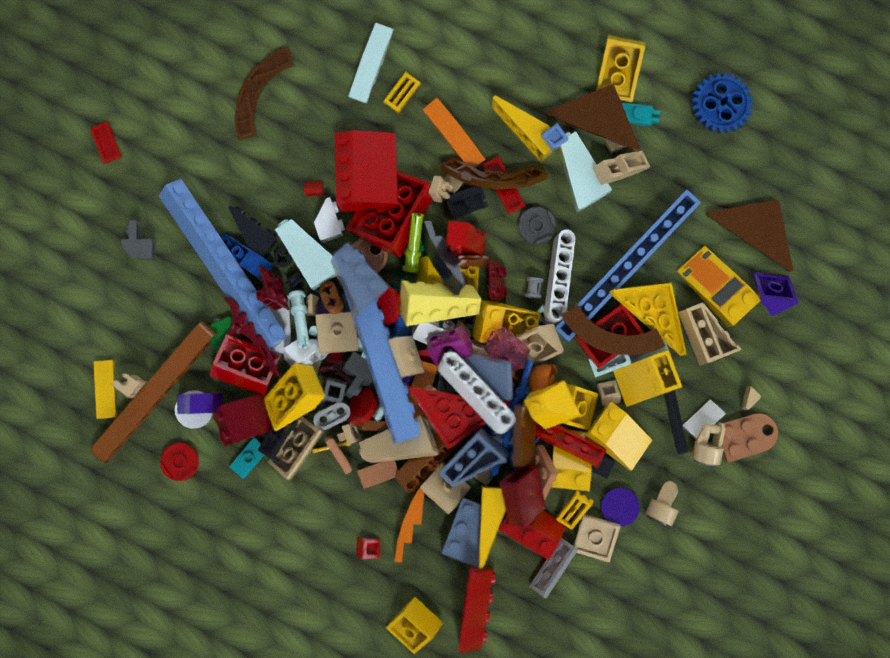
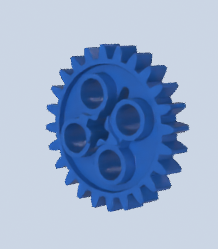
(732, 89)

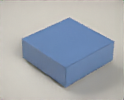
(554, 137)

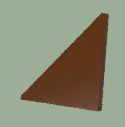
(600, 115)
(760, 227)

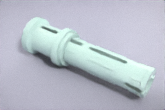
(299, 310)

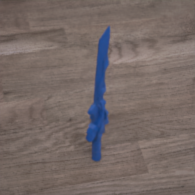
(519, 395)

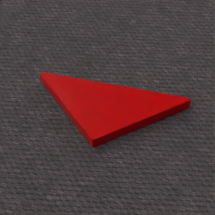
(448, 414)

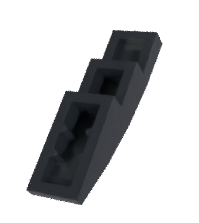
(442, 260)

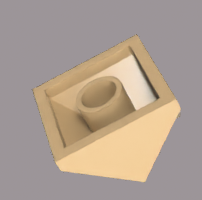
(542, 342)

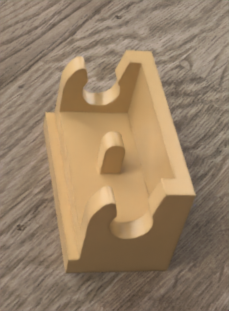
(131, 387)

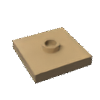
(336, 333)
(406, 356)
(442, 492)
(596, 537)

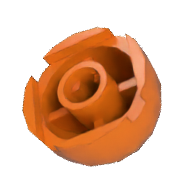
(542, 376)

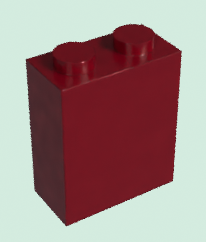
(242, 419)
(523, 495)

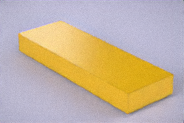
(104, 390)

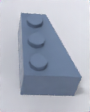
(474, 457)
(464, 533)

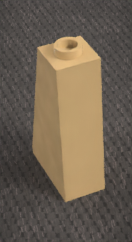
(381, 447)

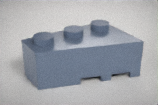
(357, 278)

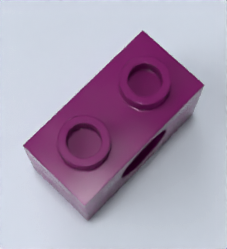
(451, 341)

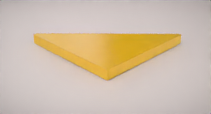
(656, 309)

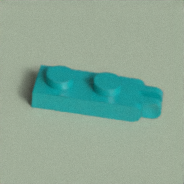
(641, 114)

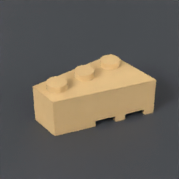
(706, 335)

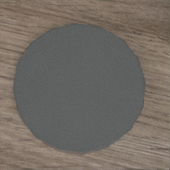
(537, 225)

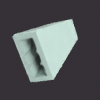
(580, 174)
(307, 253)

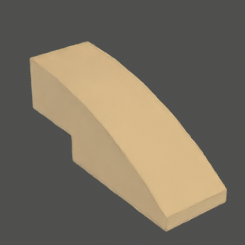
(621, 167)

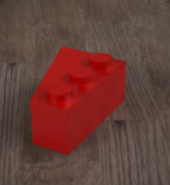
(465, 239)

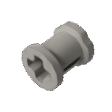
(534, 287)

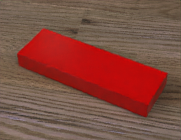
(509, 197)

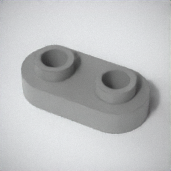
(332, 415)

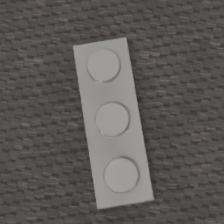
(553, 568)

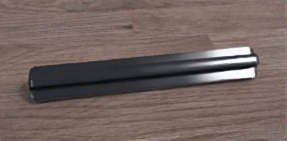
(676, 422)

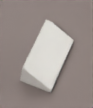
(707, 414)

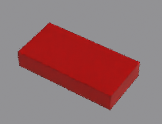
(105, 142)

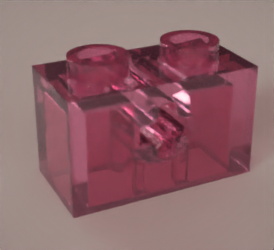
(507, 347)

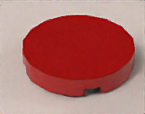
(389, 304)
(362, 407)
(179, 461)

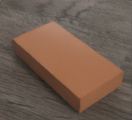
(339, 455)
(378, 473)

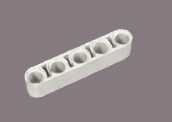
(562, 268)
(477, 402)

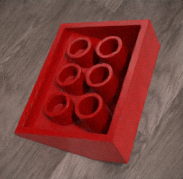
(365, 170)
(390, 226)
(475, 608)

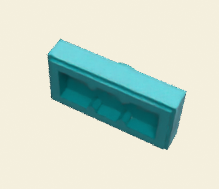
(247, 459)

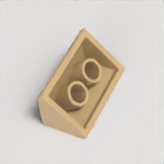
(296, 448)

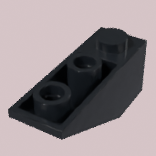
(256, 238)

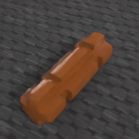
(473, 260)

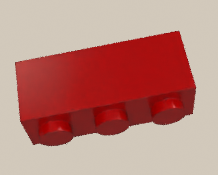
(615, 321)
(243, 365)
(540, 535)

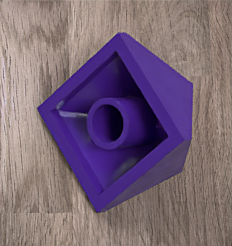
(775, 292)

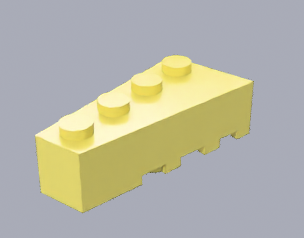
(436, 302)

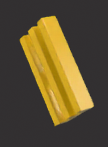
(411, 80)
(582, 499)

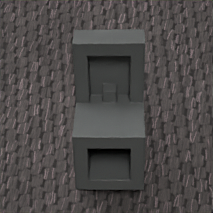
(135, 246)
(357, 369)
(333, 392)

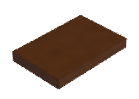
(523, 437)

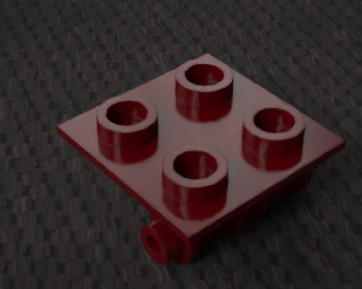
(497, 273)
(273, 293)

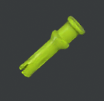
(413, 252)

